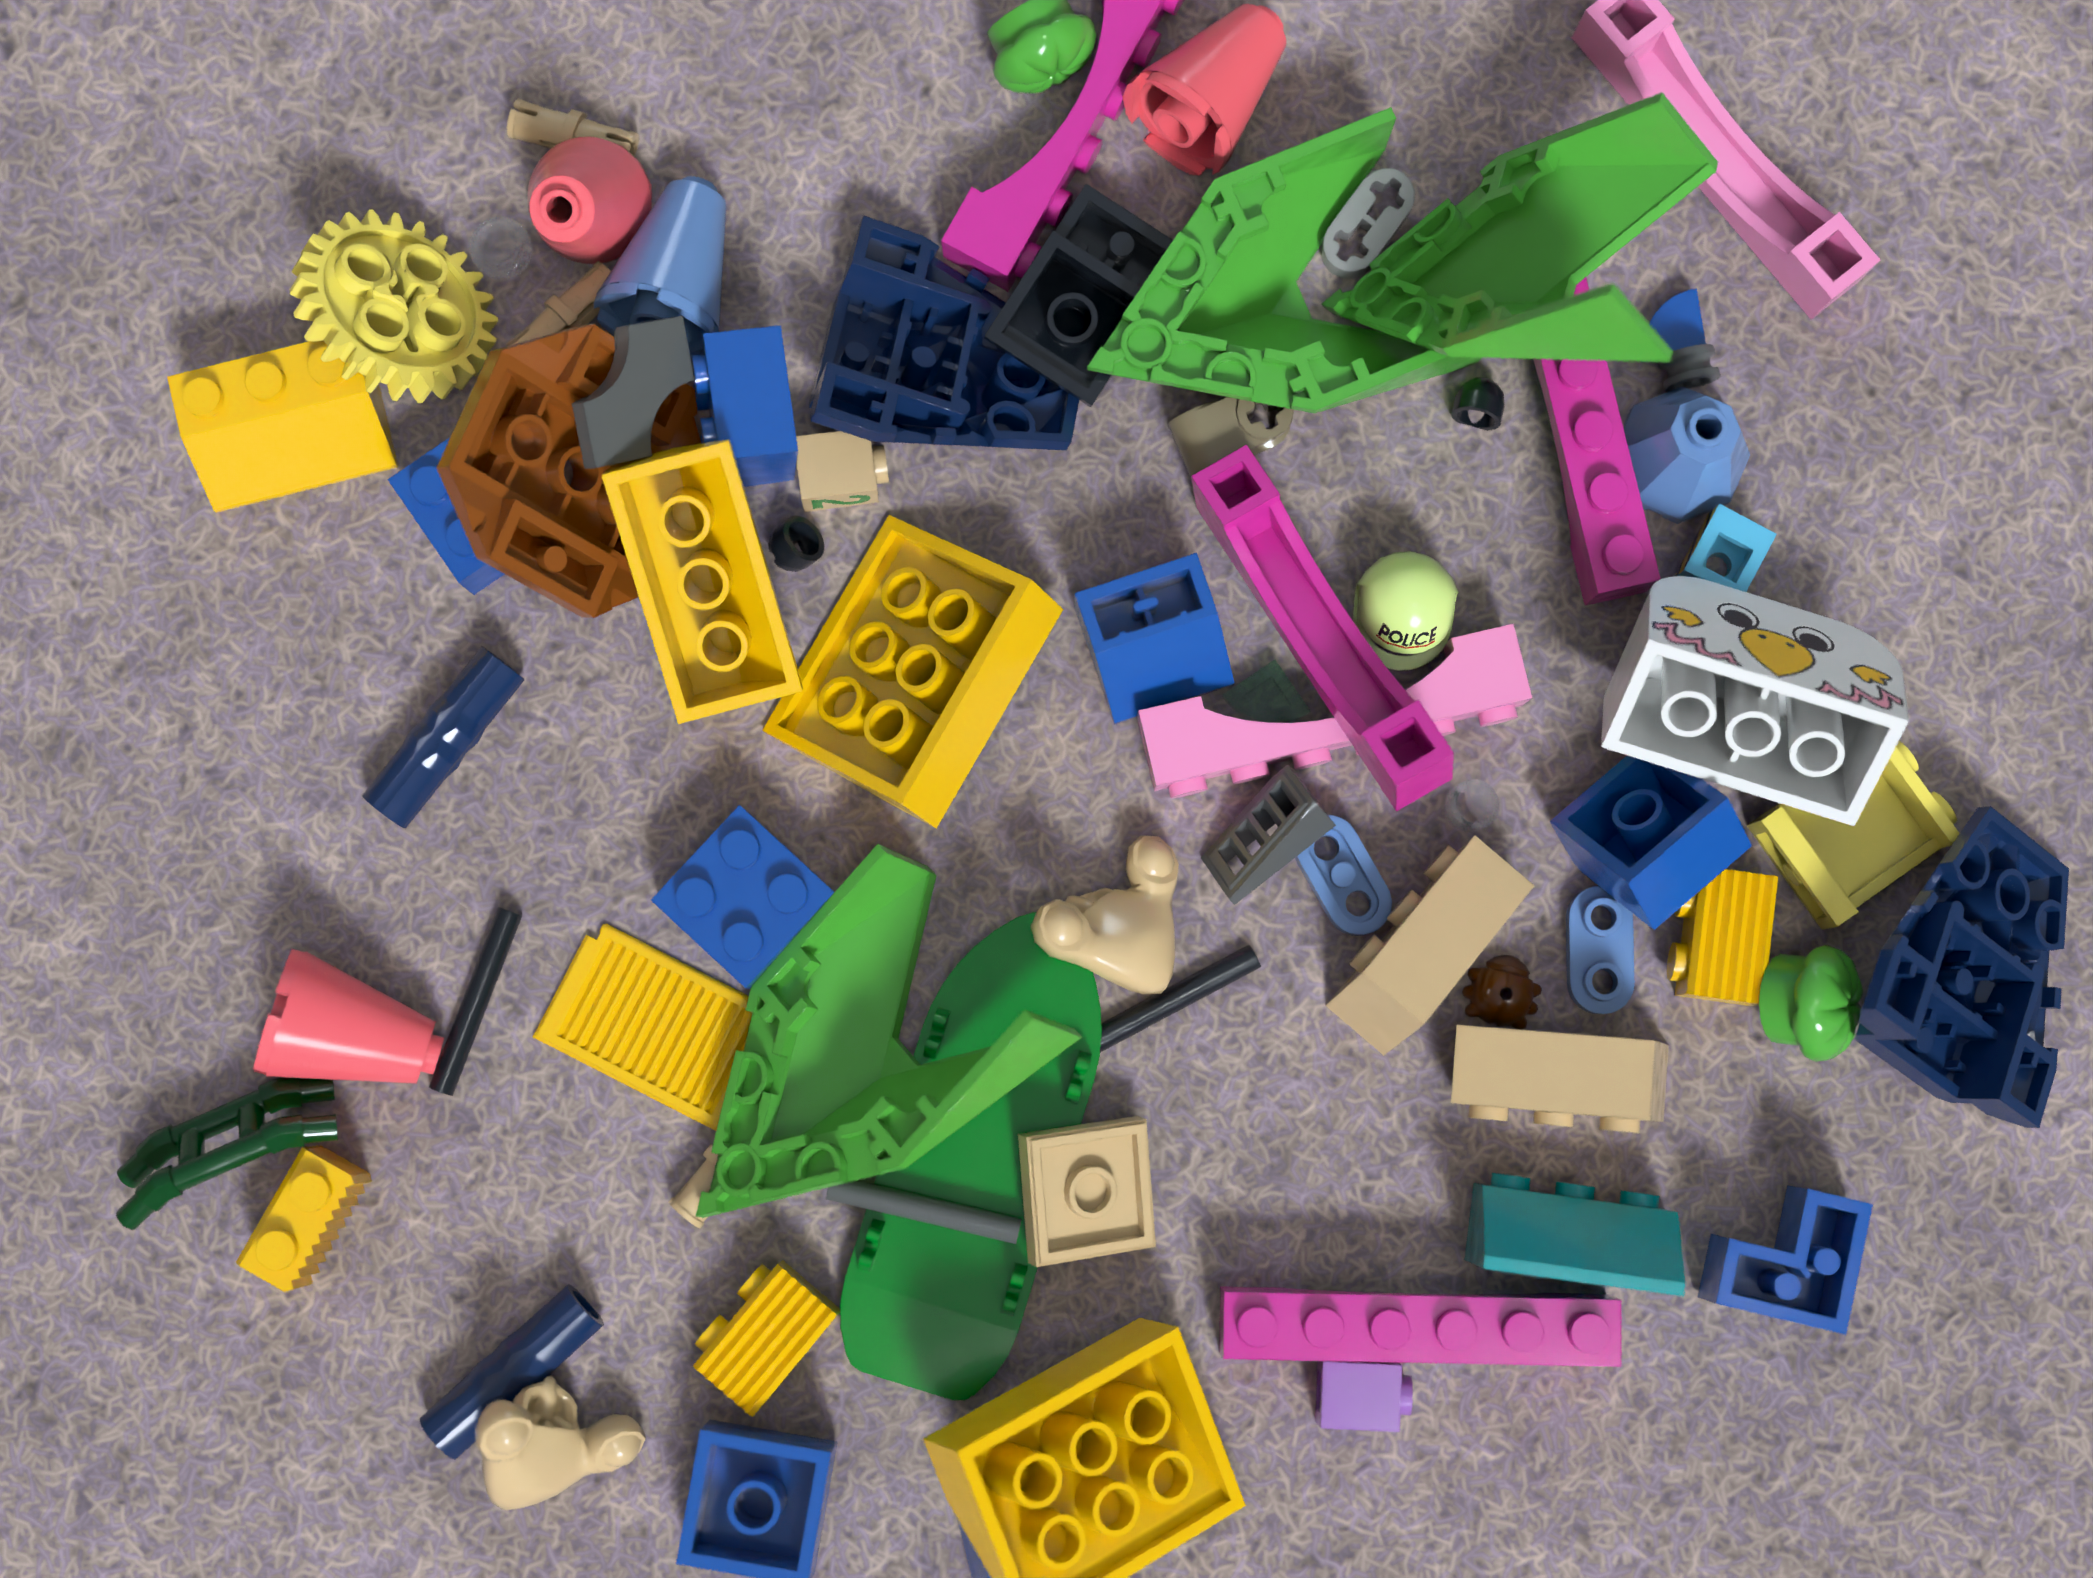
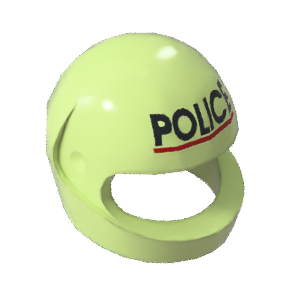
(1405, 608)

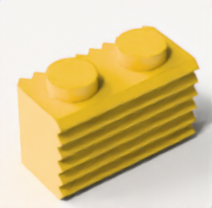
(1725, 939)
(303, 1218)
(765, 1337)

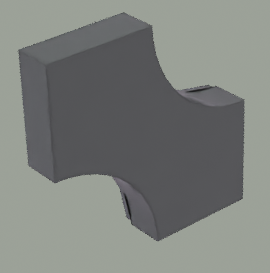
(619, 415)

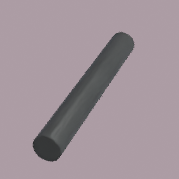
(926, 1210)

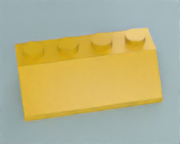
(702, 579)

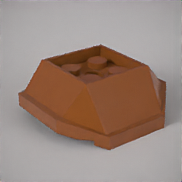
(511, 460)

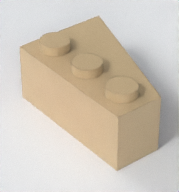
(1431, 944)
(1559, 1076)

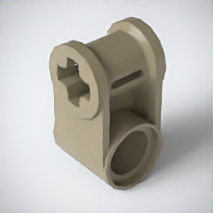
(1223, 427)

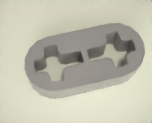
(1379, 231)

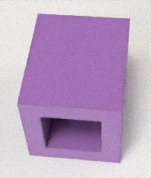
(1362, 1395)

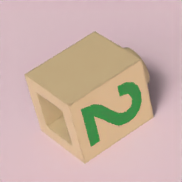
(839, 470)

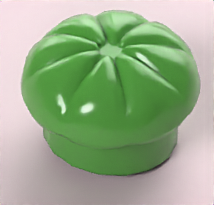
(1040, 45)
(1811, 1002)

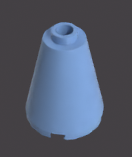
(671, 264)

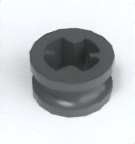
(1690, 367)

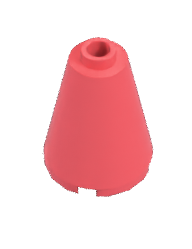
(1207, 89)
(588, 199)
(342, 1029)

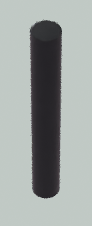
(1178, 996)
(475, 1001)

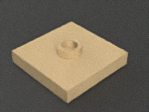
(1086, 1190)

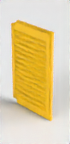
(649, 1023)

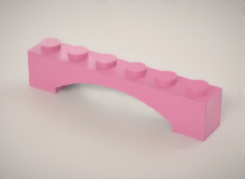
(1794, 236)
(1192, 744)

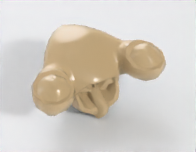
(1116, 931)
(538, 1450)

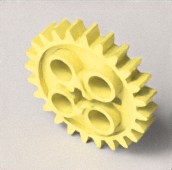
(393, 306)

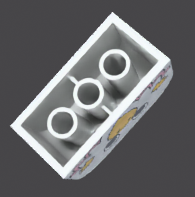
(1756, 697)

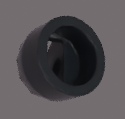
(1479, 395)
(791, 531)

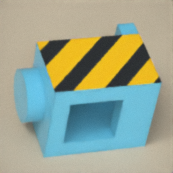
(1734, 540)

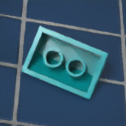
(1575, 1235)

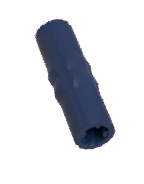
(443, 737)
(516, 1363)

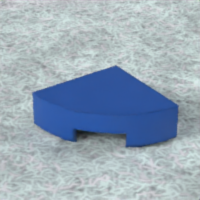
(1680, 321)

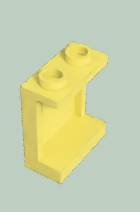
(1844, 865)

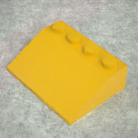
(914, 669)
(1090, 1462)

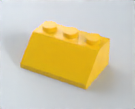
(279, 425)

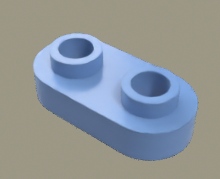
(1347, 873)
(1597, 949)

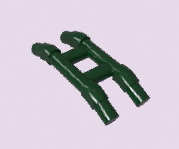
(254, 1141)

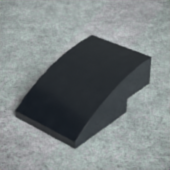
(1078, 292)

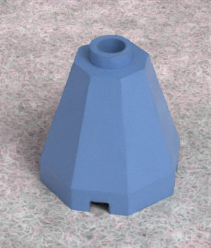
(1685, 453)

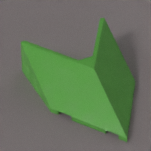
(1508, 257)
(1227, 299)
(822, 1071)

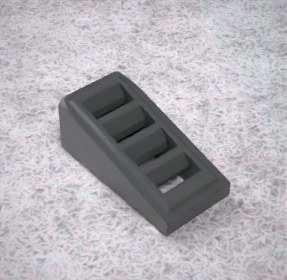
(1294, 834)

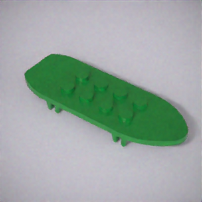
(941, 1301)

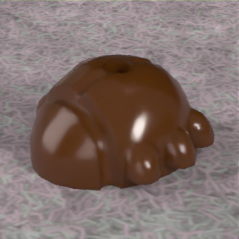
(1485, 997)

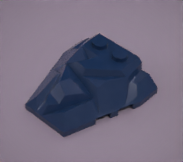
(913, 358)
(1967, 975)

